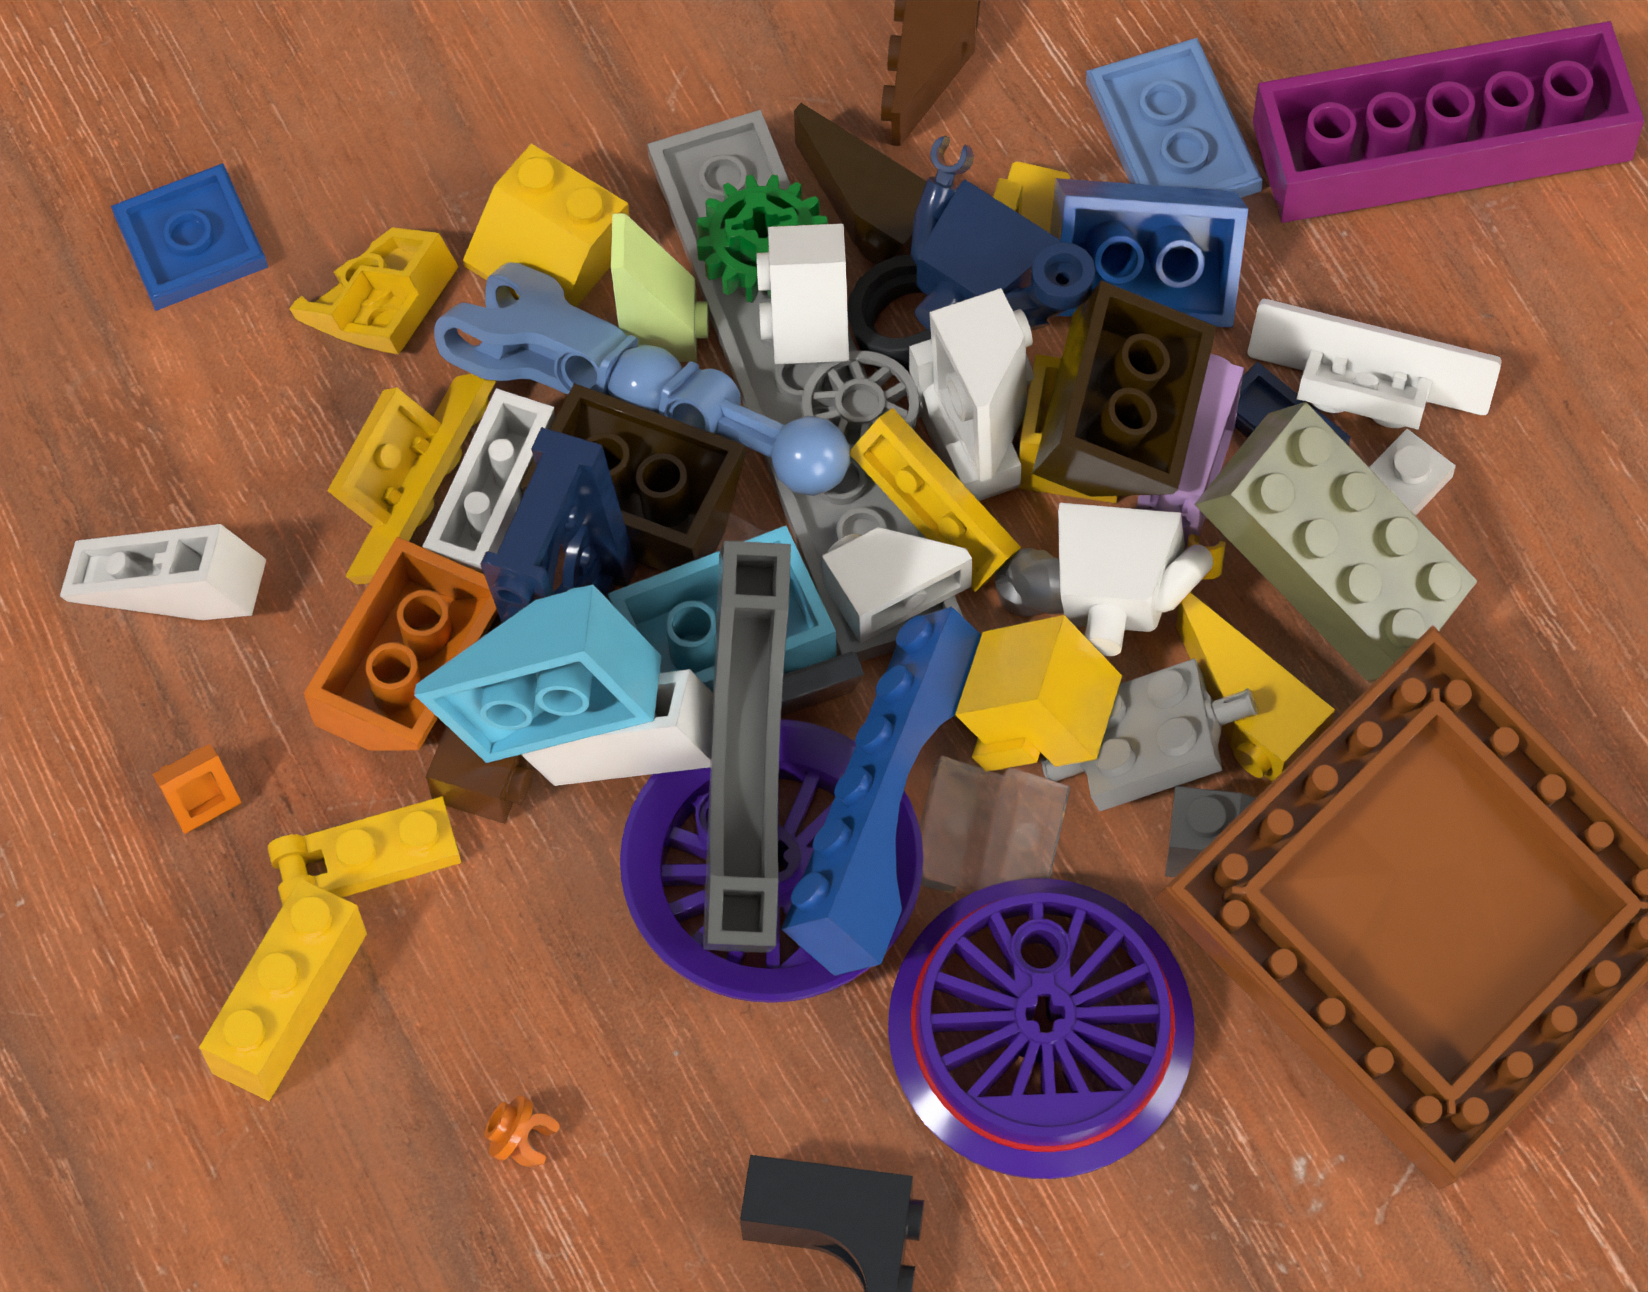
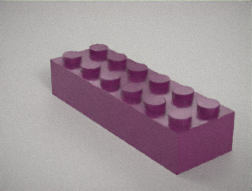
(1446, 121)

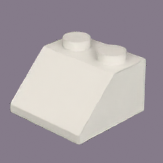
(982, 374)

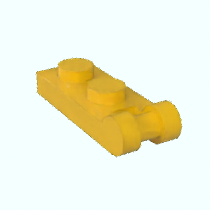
(369, 850)

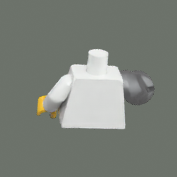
(1111, 571)

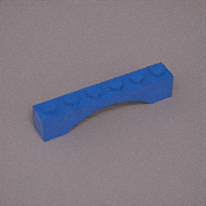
(850, 888)

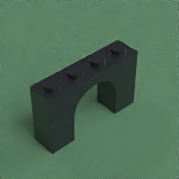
(838, 1211)

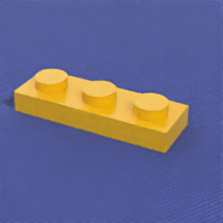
(932, 495)

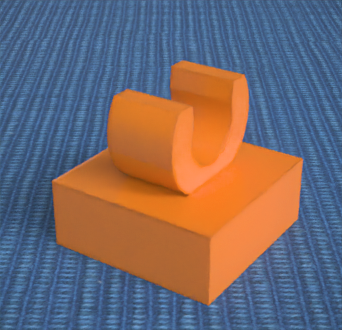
(197, 788)

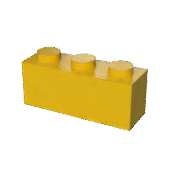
(283, 989)

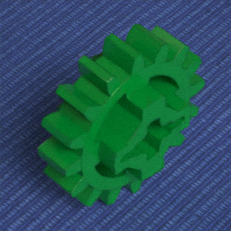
(739, 229)

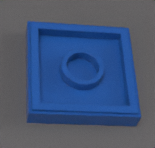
(189, 236)

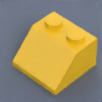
(546, 221)

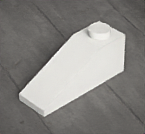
(168, 573)

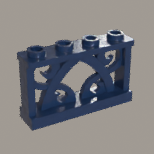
(564, 504)

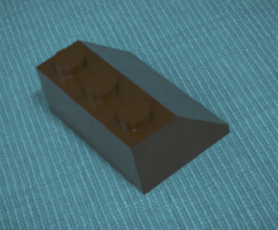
(1124, 396)
(666, 474)

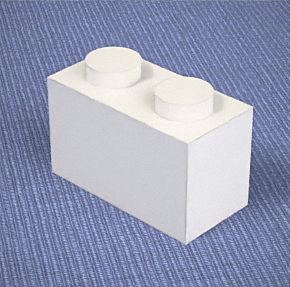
(807, 293)

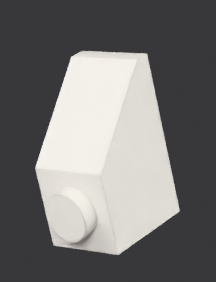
(891, 578)

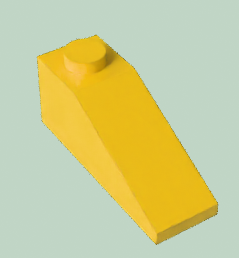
(1288, 711)

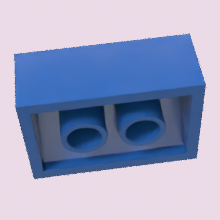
(1158, 242)

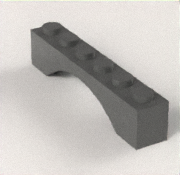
(745, 747)

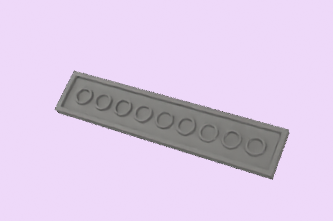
(689, 172)

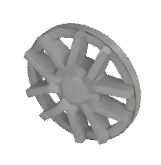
(861, 399)

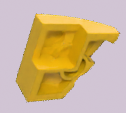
(383, 291)

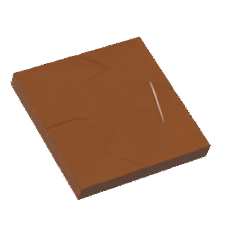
(1428, 907)

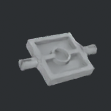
(1157, 736)

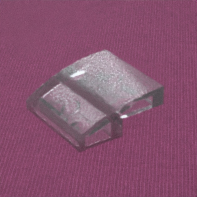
(988, 827)

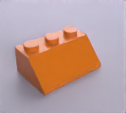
(402, 629)

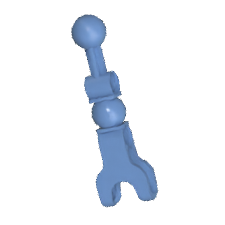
(562, 345)

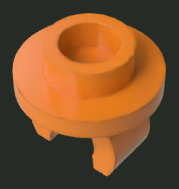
(510, 1128)

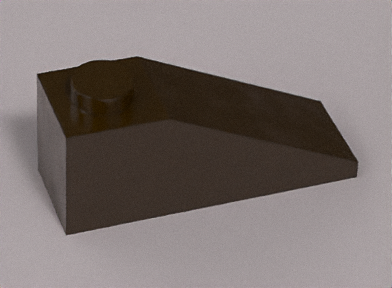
(863, 185)

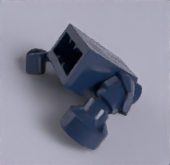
(976, 245)

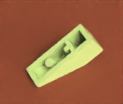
(655, 293)

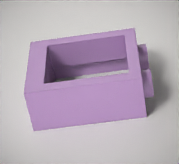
(1207, 445)

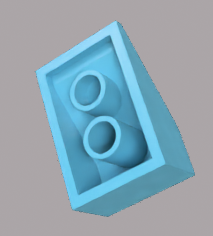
(547, 678)

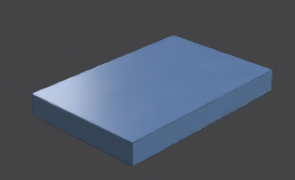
(1173, 121)

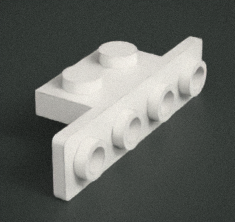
(1371, 367)

